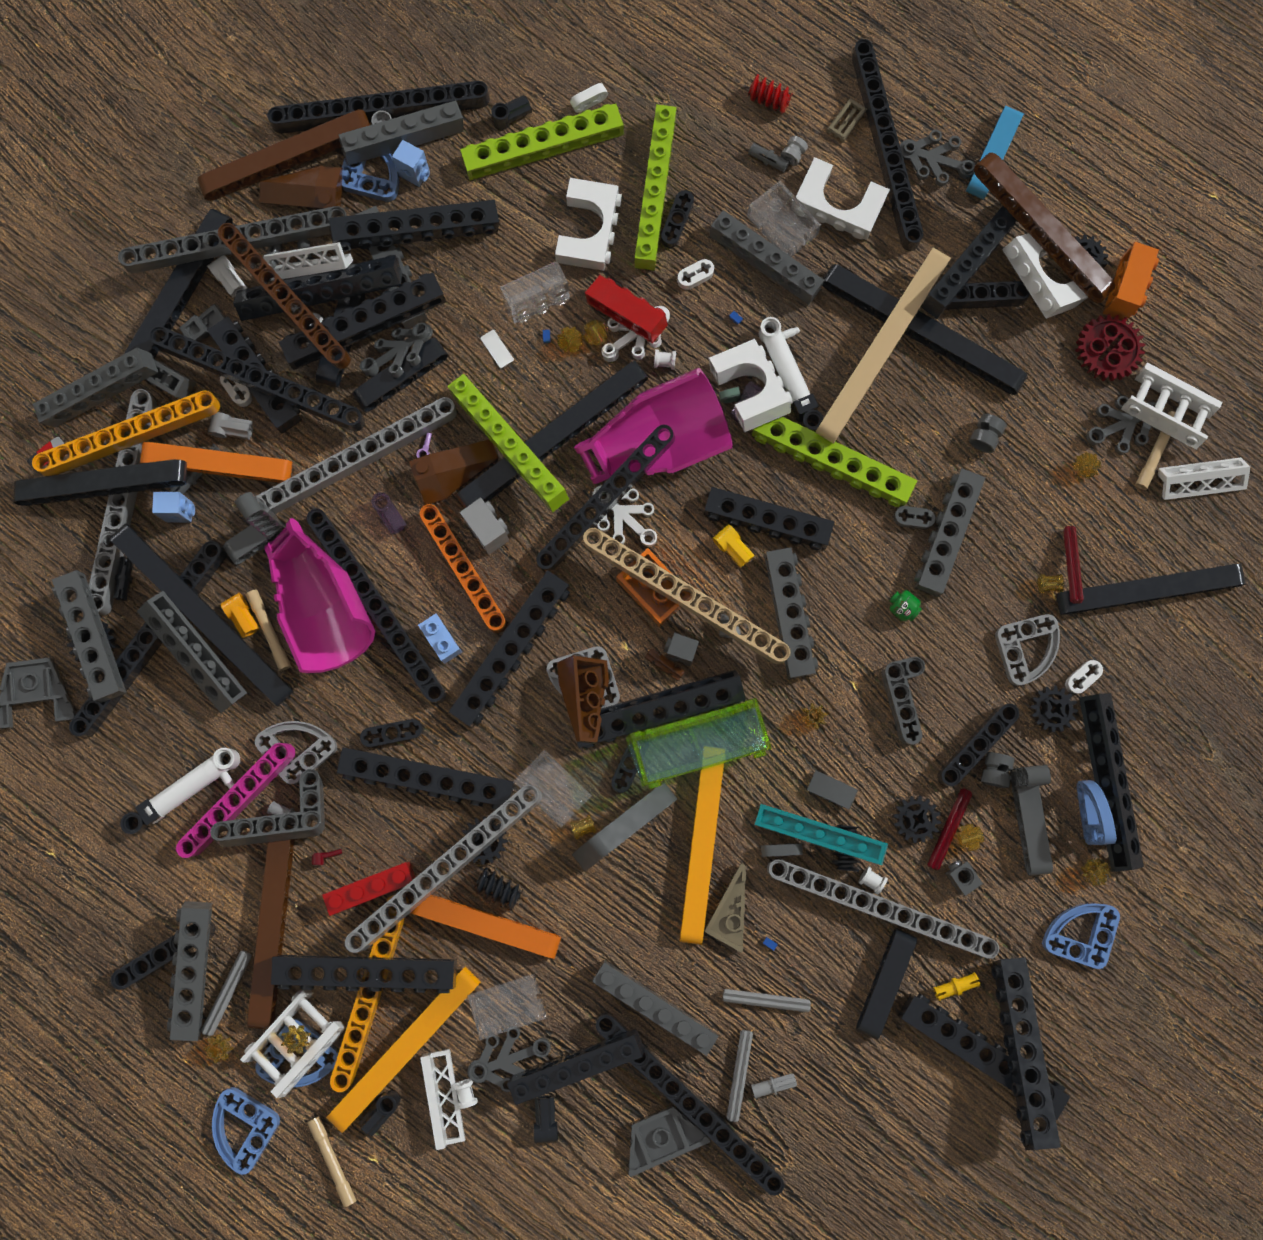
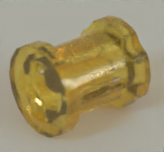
(1050, 583)
(583, 827)

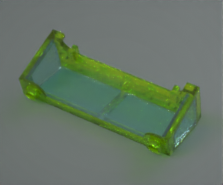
(698, 743)

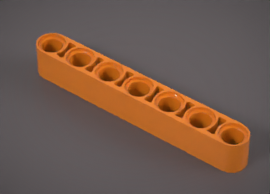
(220, 462)
(458, 559)
(489, 926)

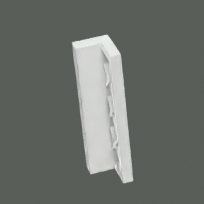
(307, 266)
(1203, 471)
(434, 1101)

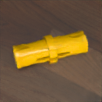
(956, 986)

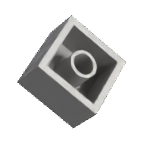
(483, 523)

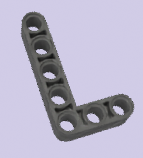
(263, 529)
(1030, 817)
(279, 821)
(624, 826)

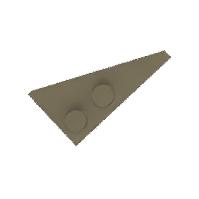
(728, 917)

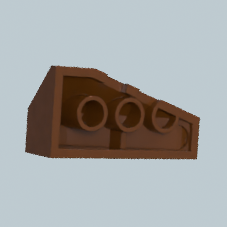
(307, 188)
(448, 470)
(583, 688)

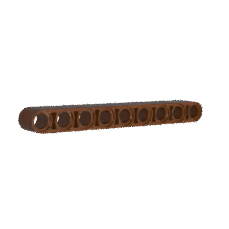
(279, 157)
(1044, 227)
(277, 289)
(270, 932)

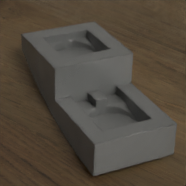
(197, 327)
(832, 790)

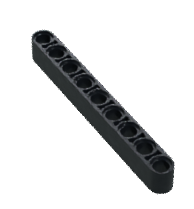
(177, 290)
(100, 482)
(608, 487)
(1153, 588)

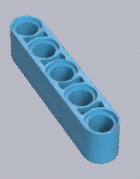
(998, 144)

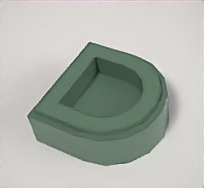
(730, 395)

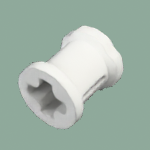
(665, 359)
(873, 880)
(465, 1093)

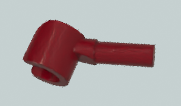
(318, 858)

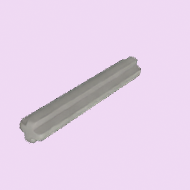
(226, 993)
(766, 1000)
(739, 1075)

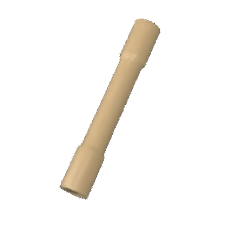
(1149, 470)
(259, 609)
(342, 1185)

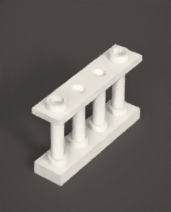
(1179, 391)
(299, 1065)

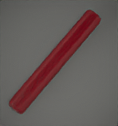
(1073, 565)
(949, 829)

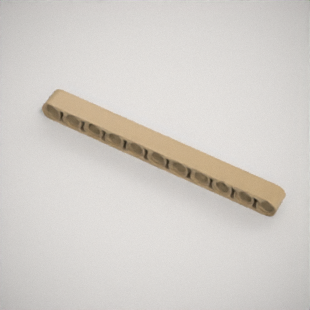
(883, 345)
(674, 595)

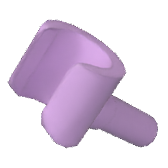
(425, 447)

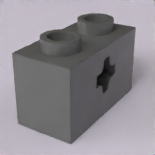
(172, 380)
(681, 649)

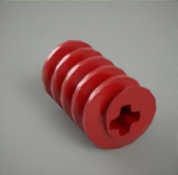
(770, 94)

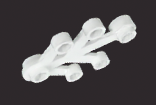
(626, 339)
(623, 512)

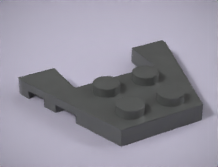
(31, 683)

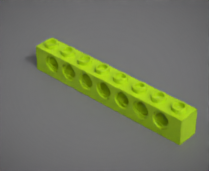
(536, 150)
(655, 187)
(508, 443)
(903, 484)

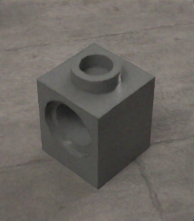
(972, 881)

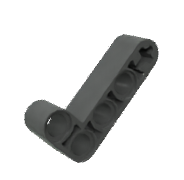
(906, 702)

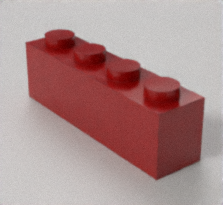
(626, 308)
(368, 888)

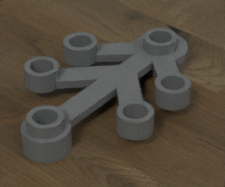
(935, 157)
(418, 335)
(1125, 422)
(504, 1060)

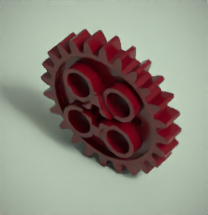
(1125, 360)

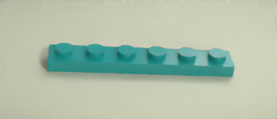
(821, 834)

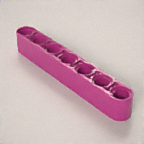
(245, 795)

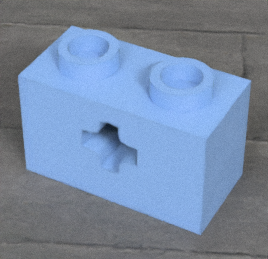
(411, 163)
(173, 507)
(440, 638)

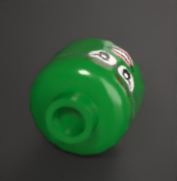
(905, 605)

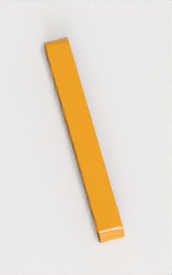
(116, 434)
(701, 855)
(355, 1022)
(402, 1051)

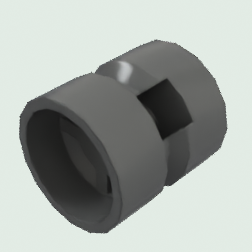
(987, 433)
(1000, 777)

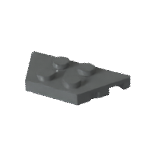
(662, 1139)

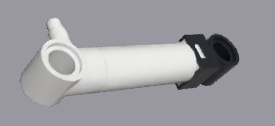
(804, 403)
(155, 809)

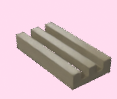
(837, 132)

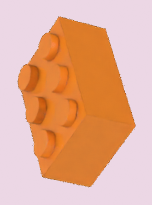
(1131, 281)
(653, 603)

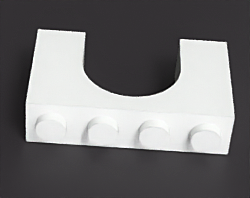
(856, 221)
(591, 251)
(1049, 295)
(751, 360)

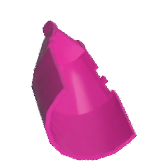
(684, 405)
(316, 603)

